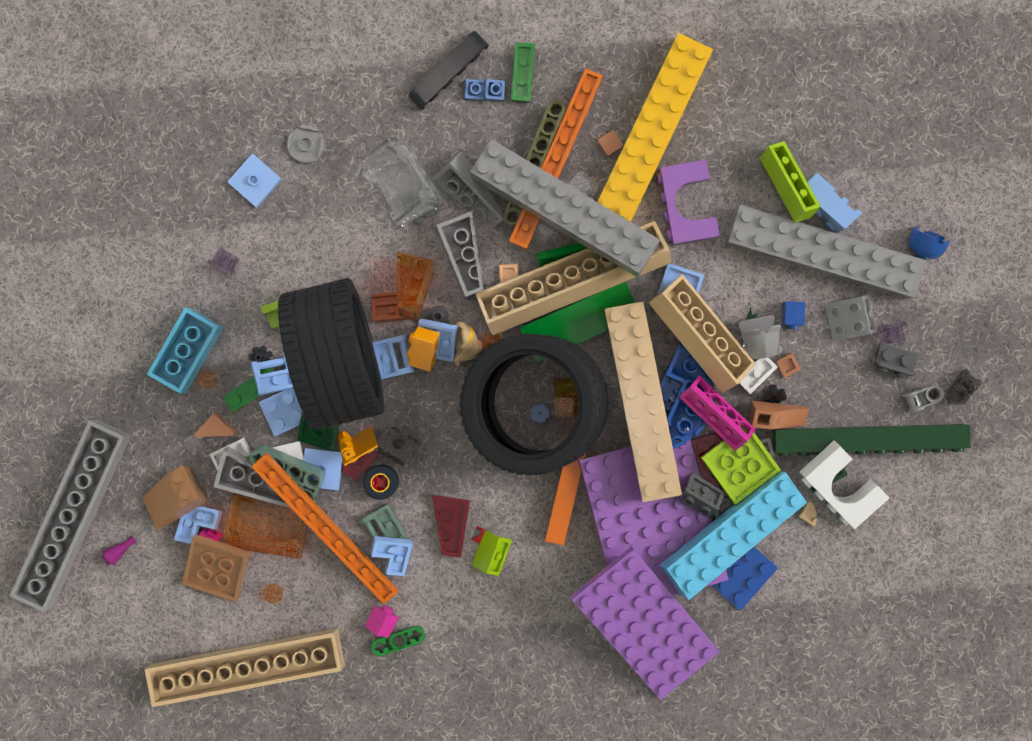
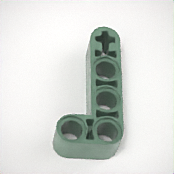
(288, 462)

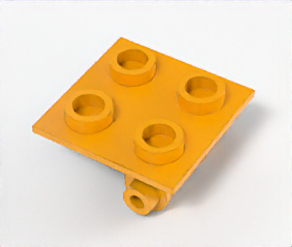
(356, 446)

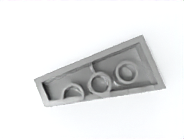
(461, 250)
(239, 477)

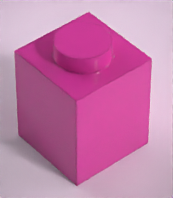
(381, 621)

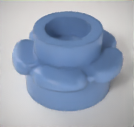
(540, 408)

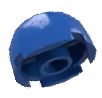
(927, 244)

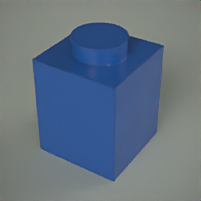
(793, 314)

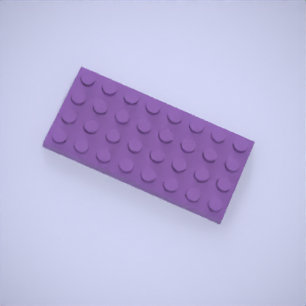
(645, 623)

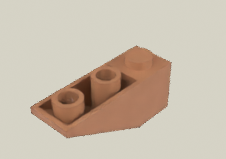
(776, 415)

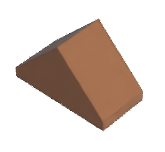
(216, 426)

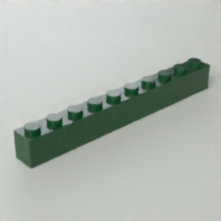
(873, 439)

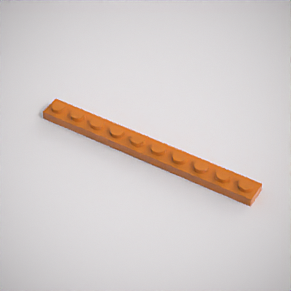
(560, 148)
(324, 528)

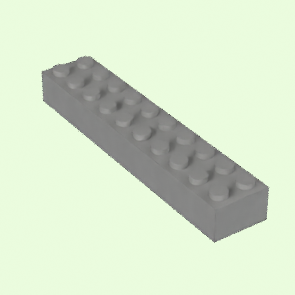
(564, 208)
(825, 252)
(70, 515)

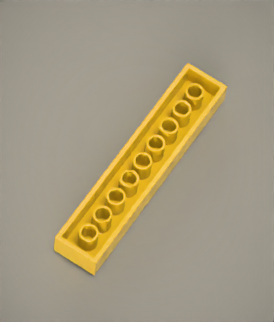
(654, 126)

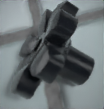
(264, 356)
(774, 395)

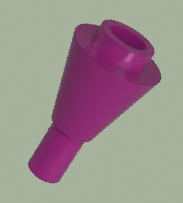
(114, 553)

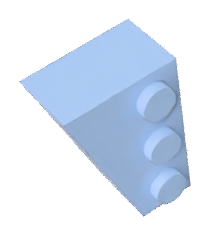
(833, 208)

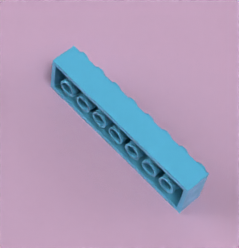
(732, 535)

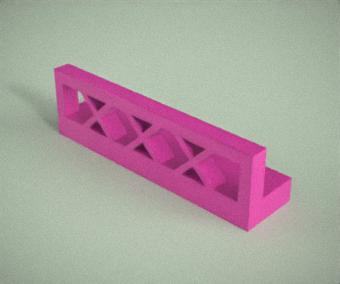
(716, 415)

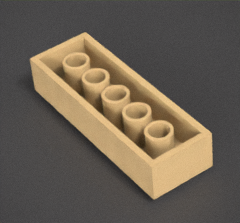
(702, 333)

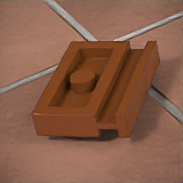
(385, 308)

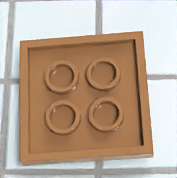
(215, 568)

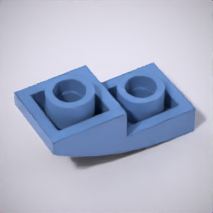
(484, 90)

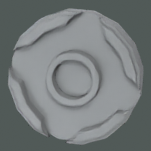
(311, 144)

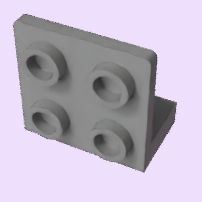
(850, 318)

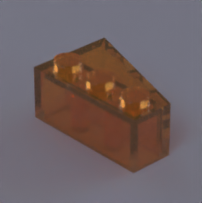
(413, 283)

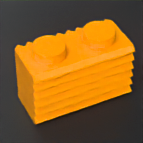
(423, 348)

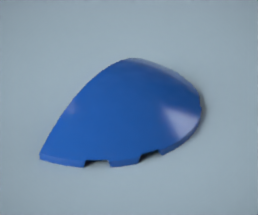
(678, 376)

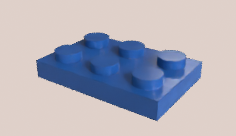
(746, 578)

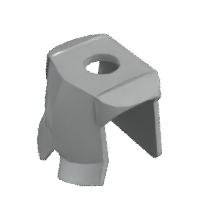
(760, 337)

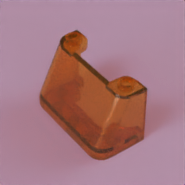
(264, 528)

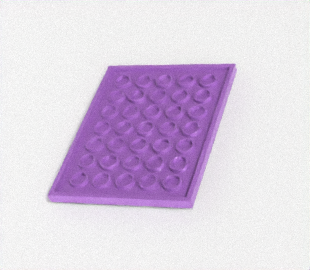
(650, 527)

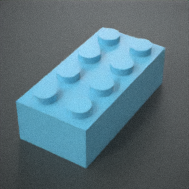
(185, 350)

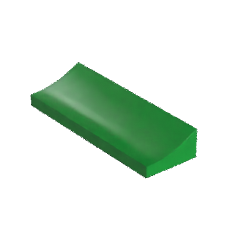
(582, 319)

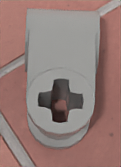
(919, 399)

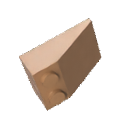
(174, 497)

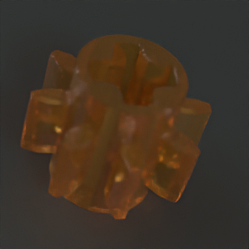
(496, 337)

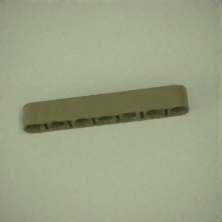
(535, 154)

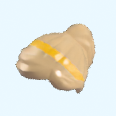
(467, 345)

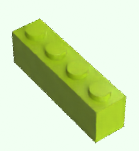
(789, 182)

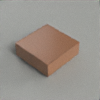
(610, 143)
(787, 365)

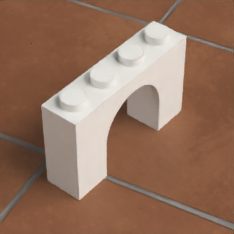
(853, 508)

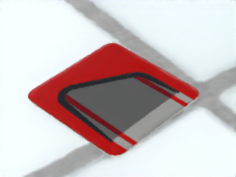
(478, 534)

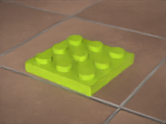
(740, 470)

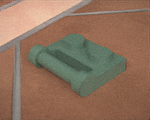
(387, 522)

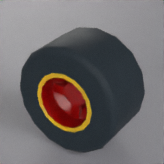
(375, 485)

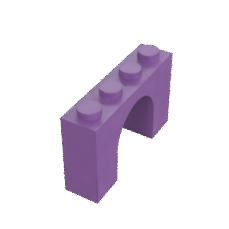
(681, 229)

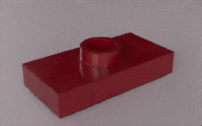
(358, 468)

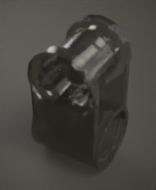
(965, 386)

